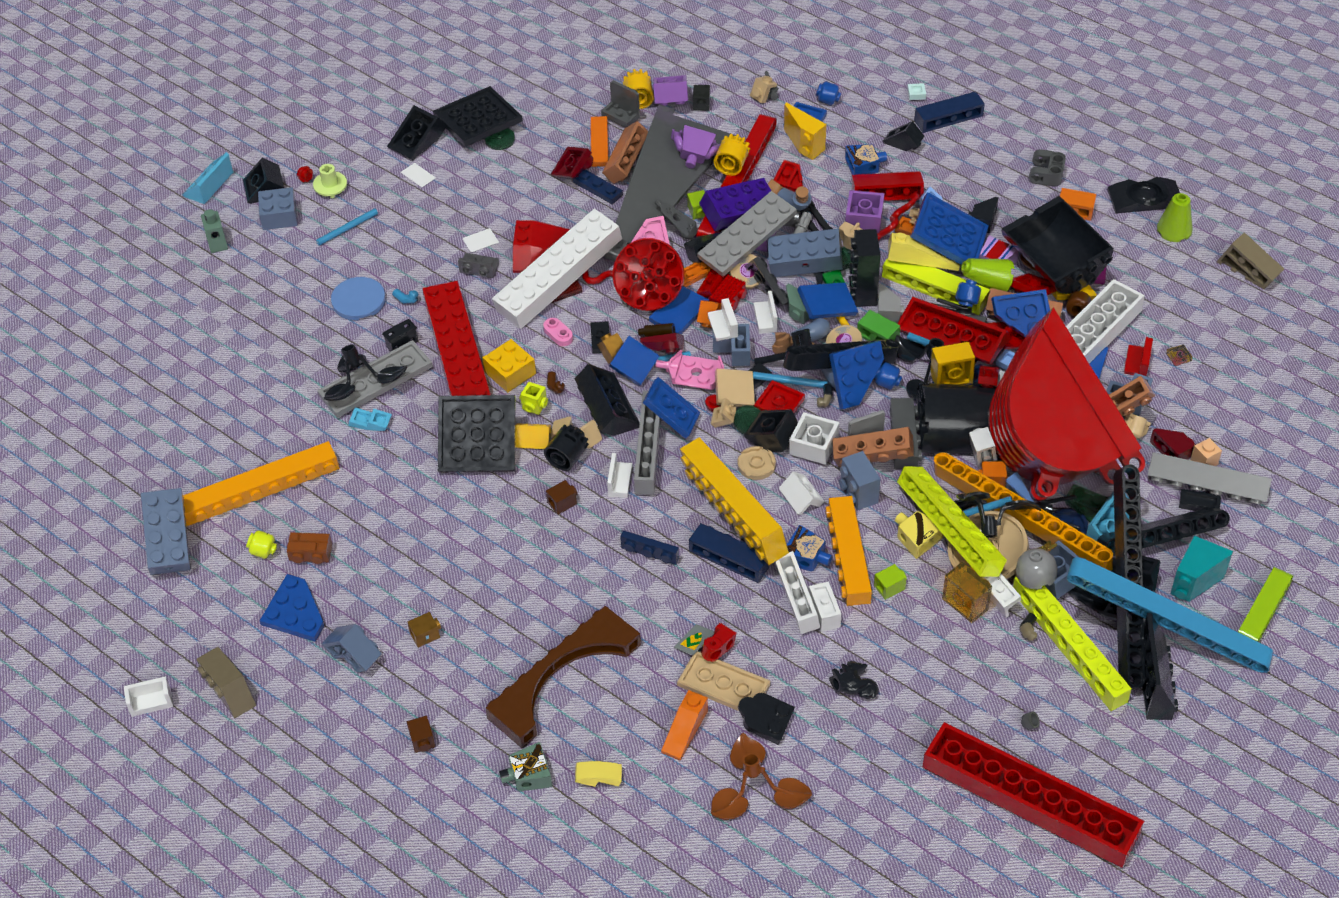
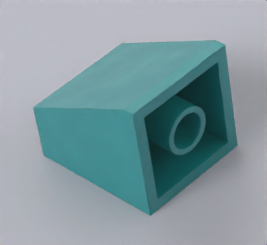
(1200, 569)

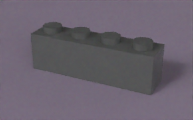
(903, 415)

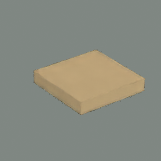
(735, 386)

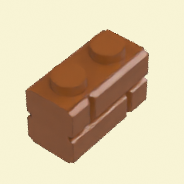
(309, 547)

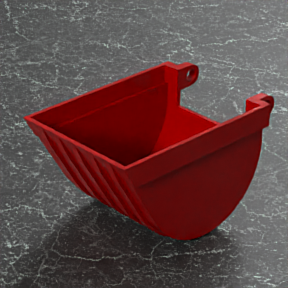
(1055, 415)

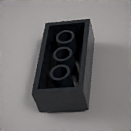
(864, 267)

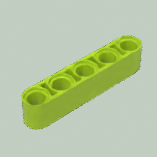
(1266, 604)

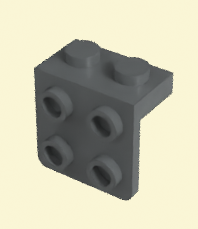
(623, 105)

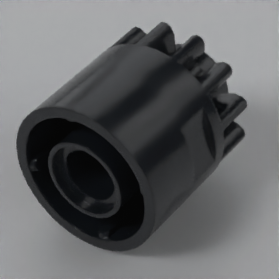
(566, 447)

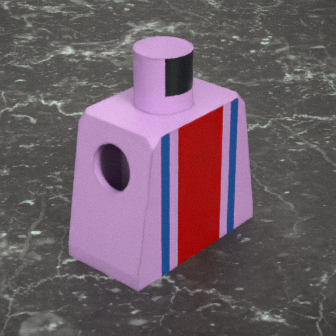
(998, 249)

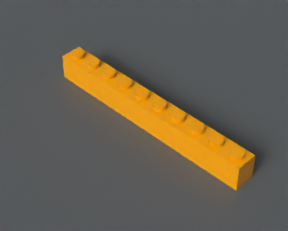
(259, 483)

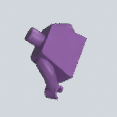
(695, 145)

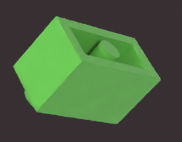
(876, 327)

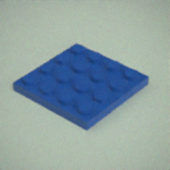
(948, 230)

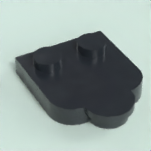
(765, 716)

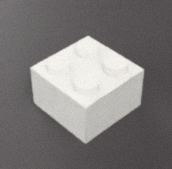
(814, 438)

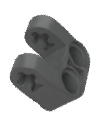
(1053, 171)

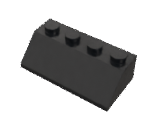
(606, 401)

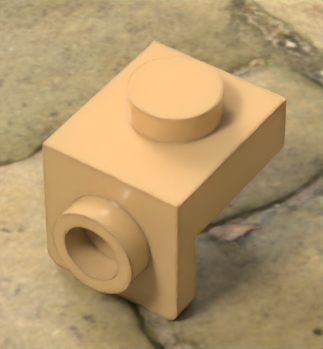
(762, 88)
(723, 415)

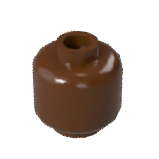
(1077, 302)

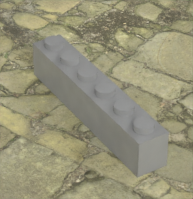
(647, 451)
(1209, 477)

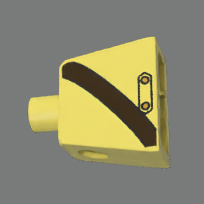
(917, 533)

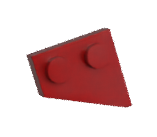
(789, 175)

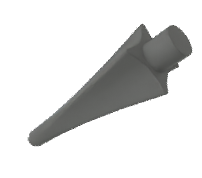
(773, 91)

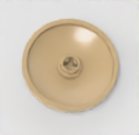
(1010, 542)

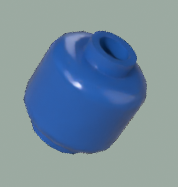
(828, 93)
(968, 293)
(888, 376)

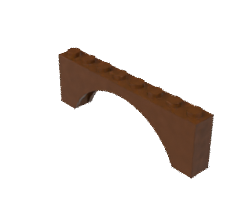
(600, 635)

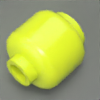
(261, 544)

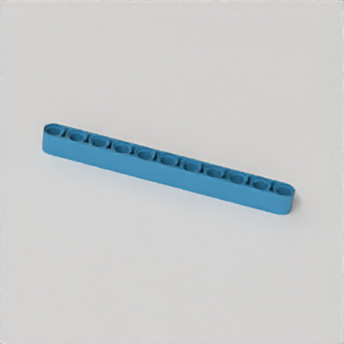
(1170, 615)

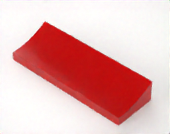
(953, 328)

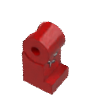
(719, 643)

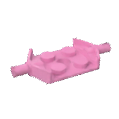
(682, 367)

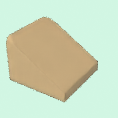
(559, 423)
(592, 433)

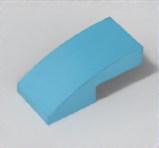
(366, 420)

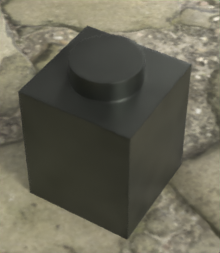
(701, 97)

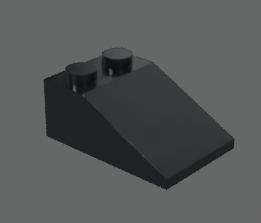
(416, 133)

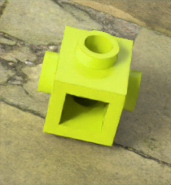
(533, 398)

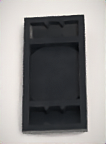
(1142, 196)

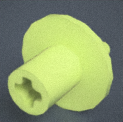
(329, 181)

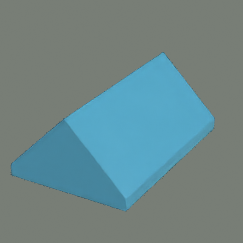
(210, 180)
(1104, 520)

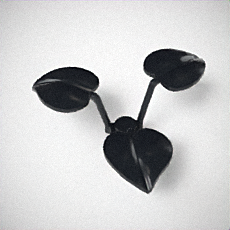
(910, 351)
(352, 359)
(989, 523)

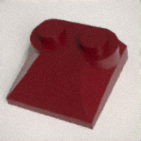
(573, 162)
(665, 343)

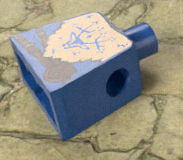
(863, 159)
(808, 549)

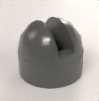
(1030, 720)

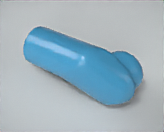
(405, 298)

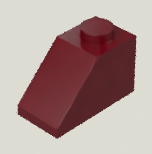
(1172, 443)

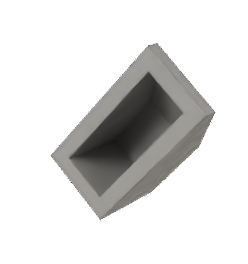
(889, 304)

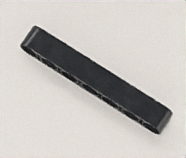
(817, 355)
(1172, 527)

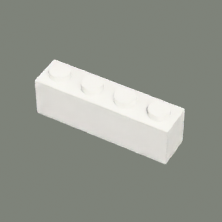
(797, 593)

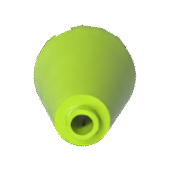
(1177, 219)
(989, 272)

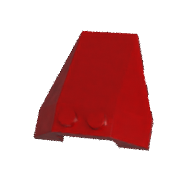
(532, 240)

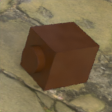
(561, 497)
(421, 734)

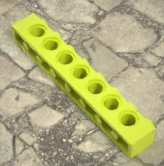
(952, 522)
(1075, 645)

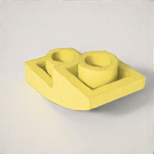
(597, 771)

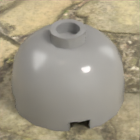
(1036, 568)

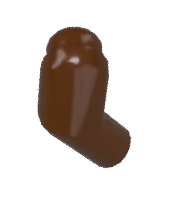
(554, 386)

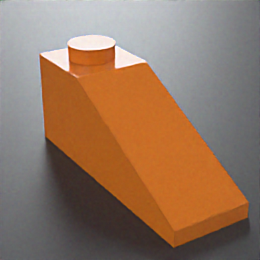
(685, 724)

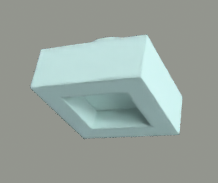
(916, 91)

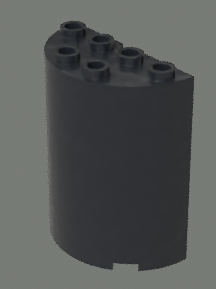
(1060, 246)
(949, 415)

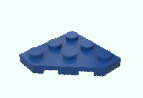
(1021, 310)
(854, 371)
(294, 610)

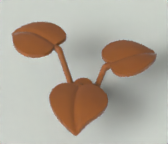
(749, 755)

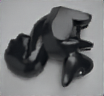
(850, 681)

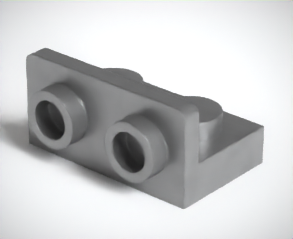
(478, 265)

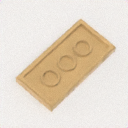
(721, 681)

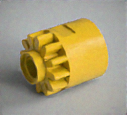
(642, 84)
(731, 155)

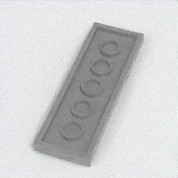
(747, 233)
(366, 383)

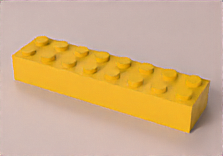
(734, 501)

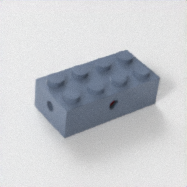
(805, 253)
(165, 531)

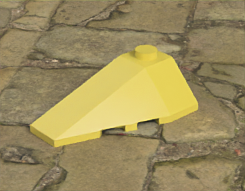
(907, 250)

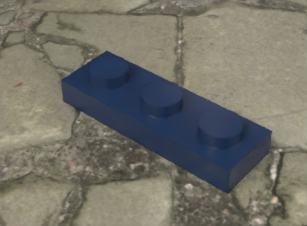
(598, 186)
(649, 547)

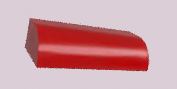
(894, 185)

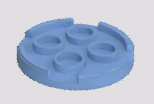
(358, 298)

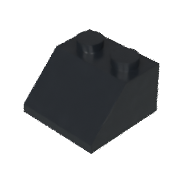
(262, 177)
(772, 429)

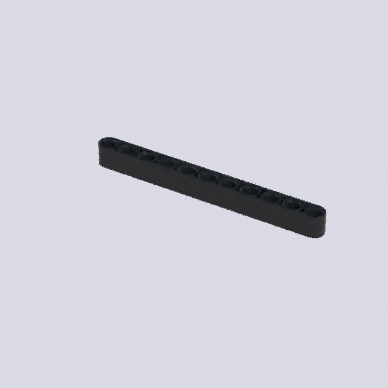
(1133, 567)

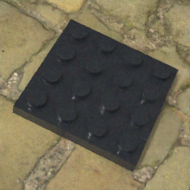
(478, 116)
(476, 433)

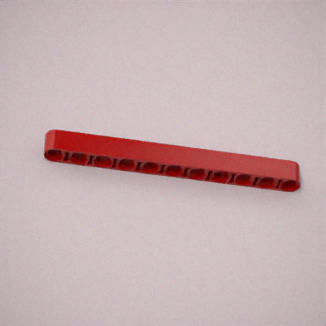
(758, 140)

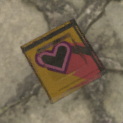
(1179, 355)

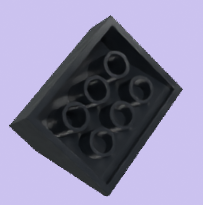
(1158, 686)

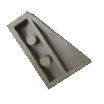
(1252, 261)
(226, 681)

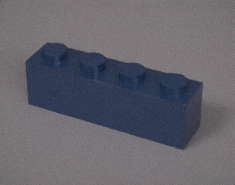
(949, 112)
(727, 552)

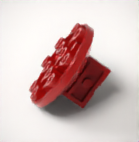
(648, 274)

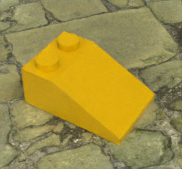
(804, 131)

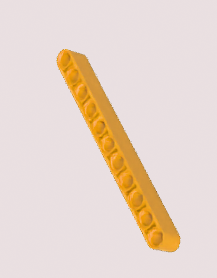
(1035, 521)

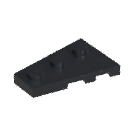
(763, 276)

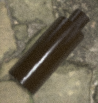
(657, 329)

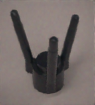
(954, 307)
(1048, 507)

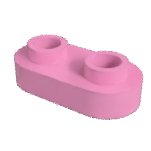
(555, 329)

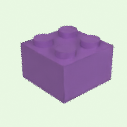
(670, 89)
(865, 209)

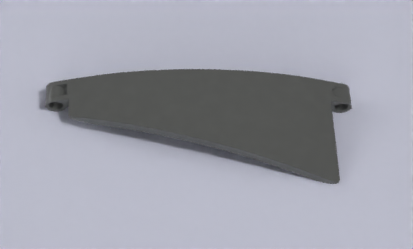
(658, 175)

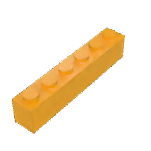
(849, 551)

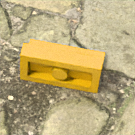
(532, 435)

